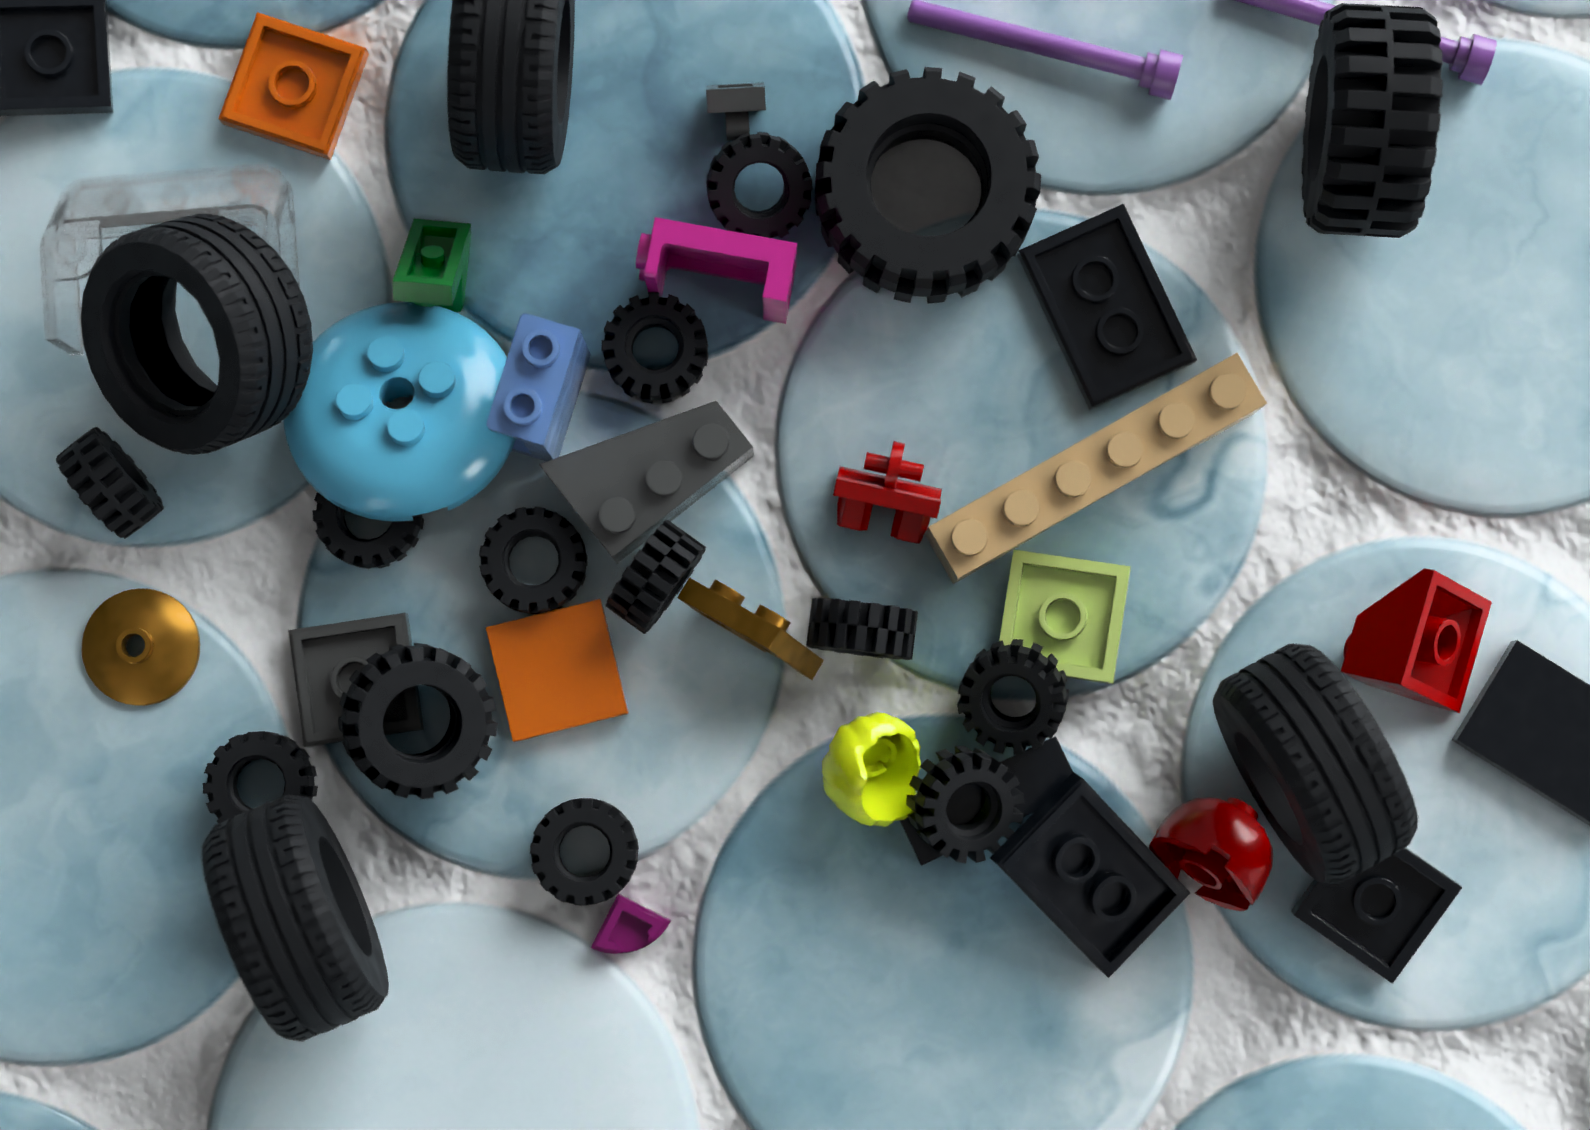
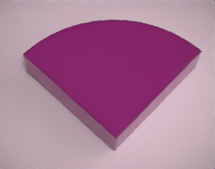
(629, 927)

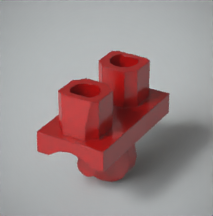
(862, 490)

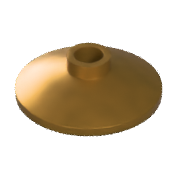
(168, 654)

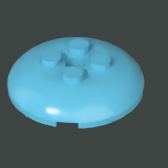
(407, 458)

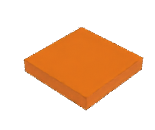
(293, 86)
(557, 670)

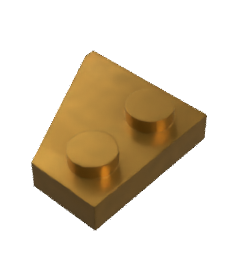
(763, 629)

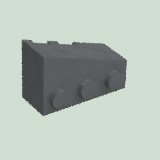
(649, 474)

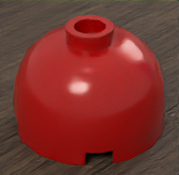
(1217, 847)

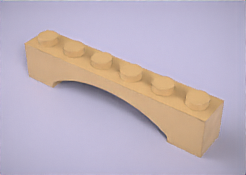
(1094, 467)

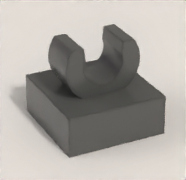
(736, 102)

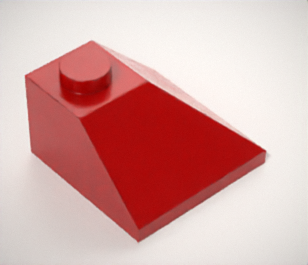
(1419, 640)

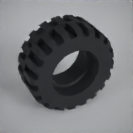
(943, 113)
(1371, 120)

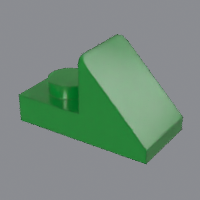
(434, 264)

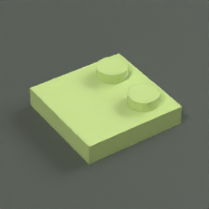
(1068, 610)

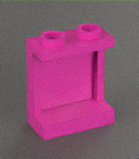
(720, 255)

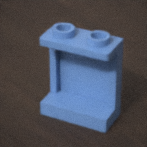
(539, 386)

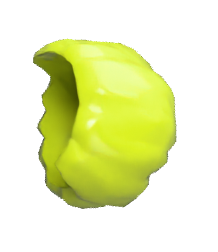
(872, 769)

